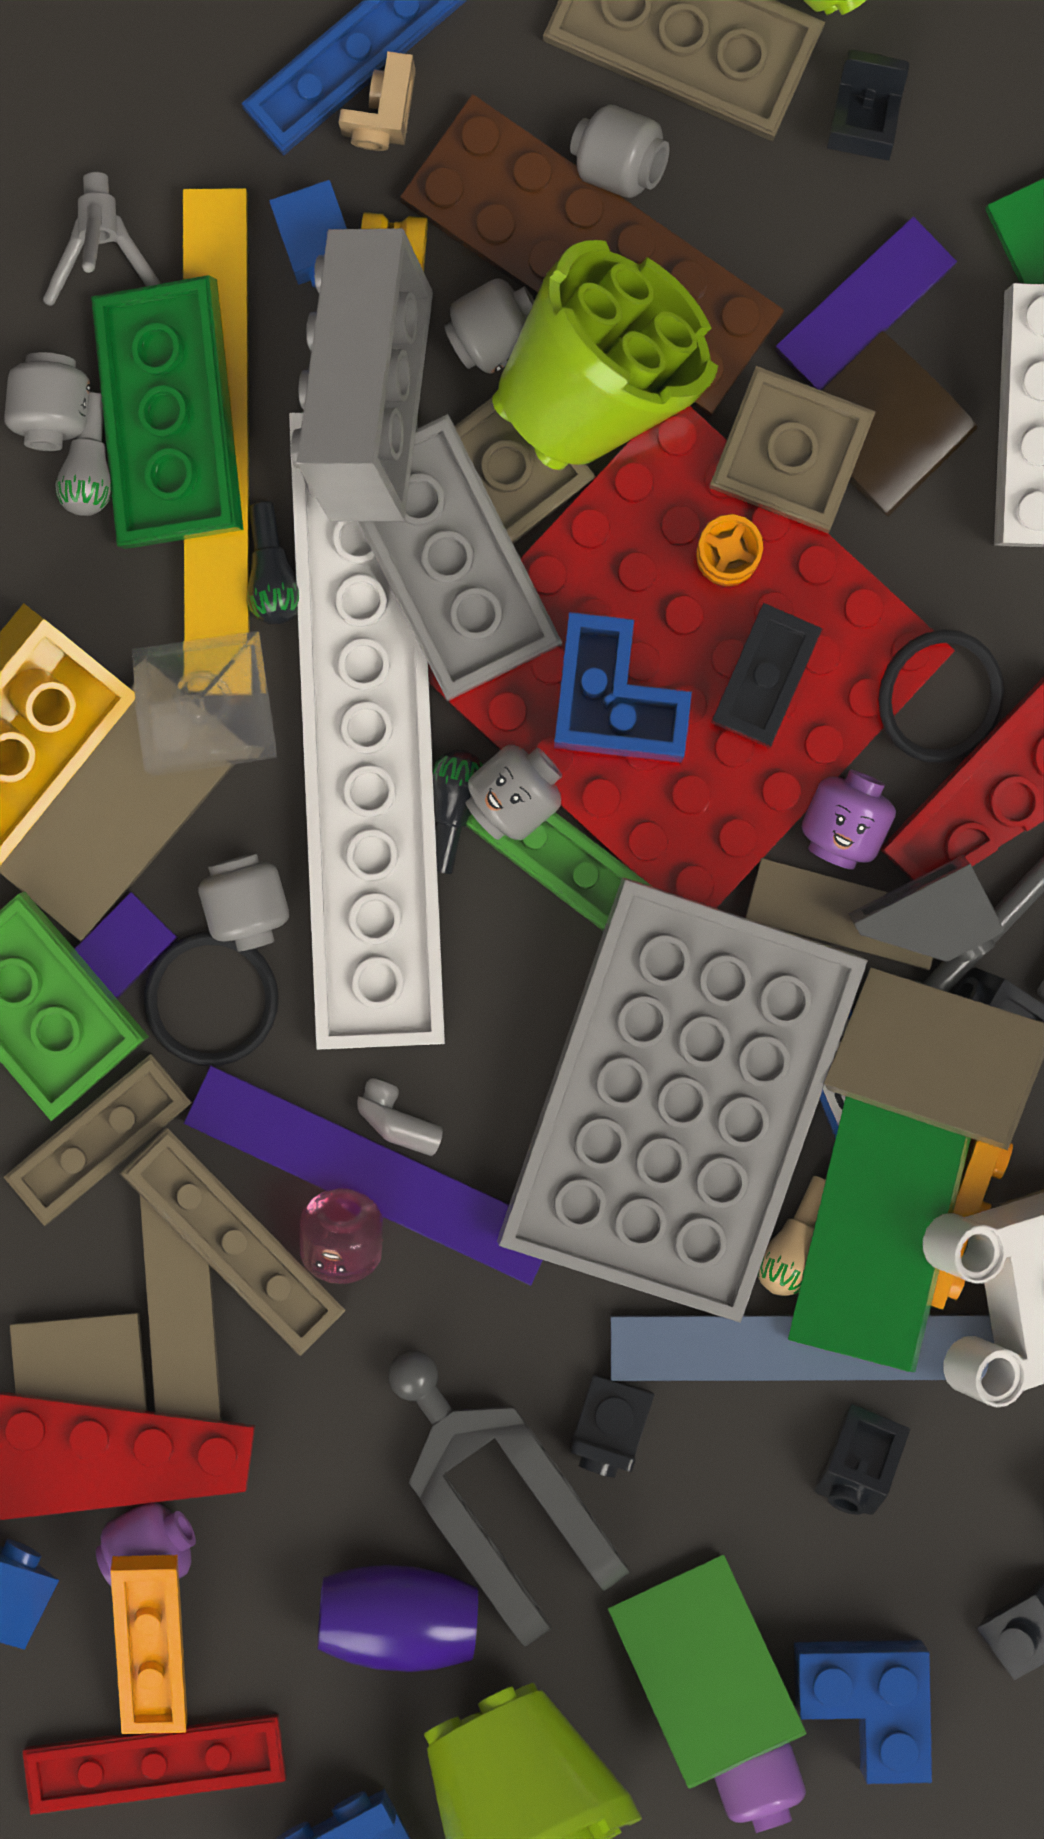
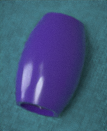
(397, 1618)

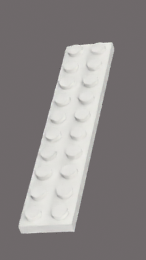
(365, 793)

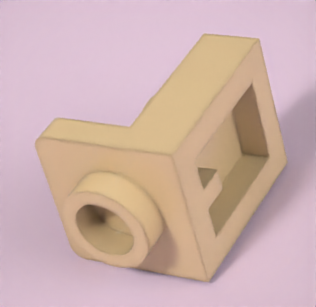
(392, 96)

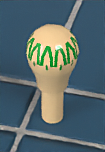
(788, 1250)

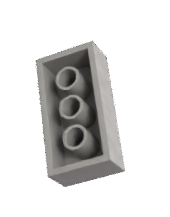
(363, 375)

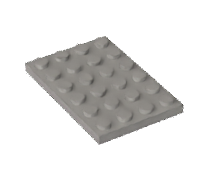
(681, 1100)

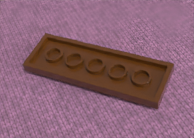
(527, 205)

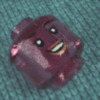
(341, 1236)

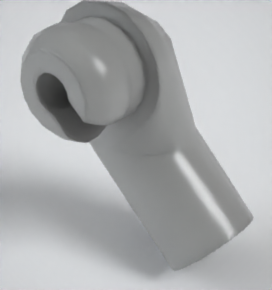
(394, 1125)

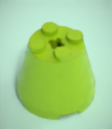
(603, 356)
(523, 1774)

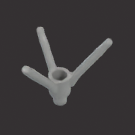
(96, 225)

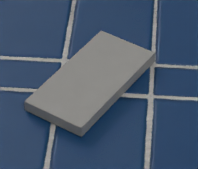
(459, 570)

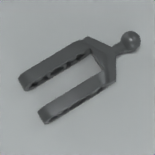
(454, 1438)

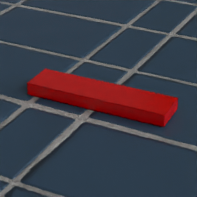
(154, 1764)

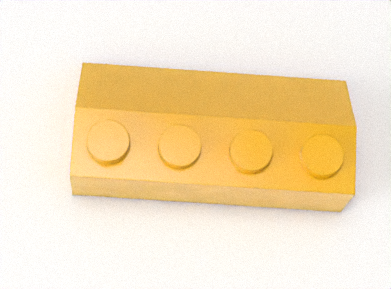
(51, 718)

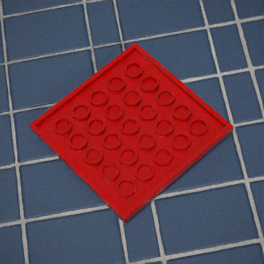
(632, 555)

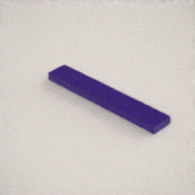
(346, 1160)

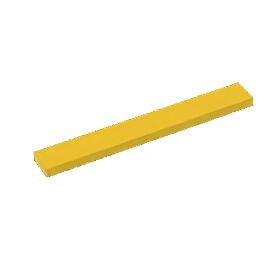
(219, 563)

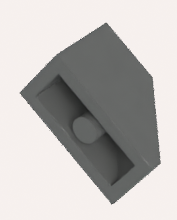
(934, 915)

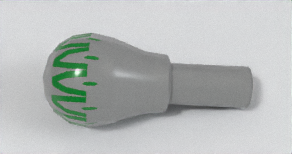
(85, 478)

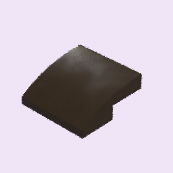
(912, 426)

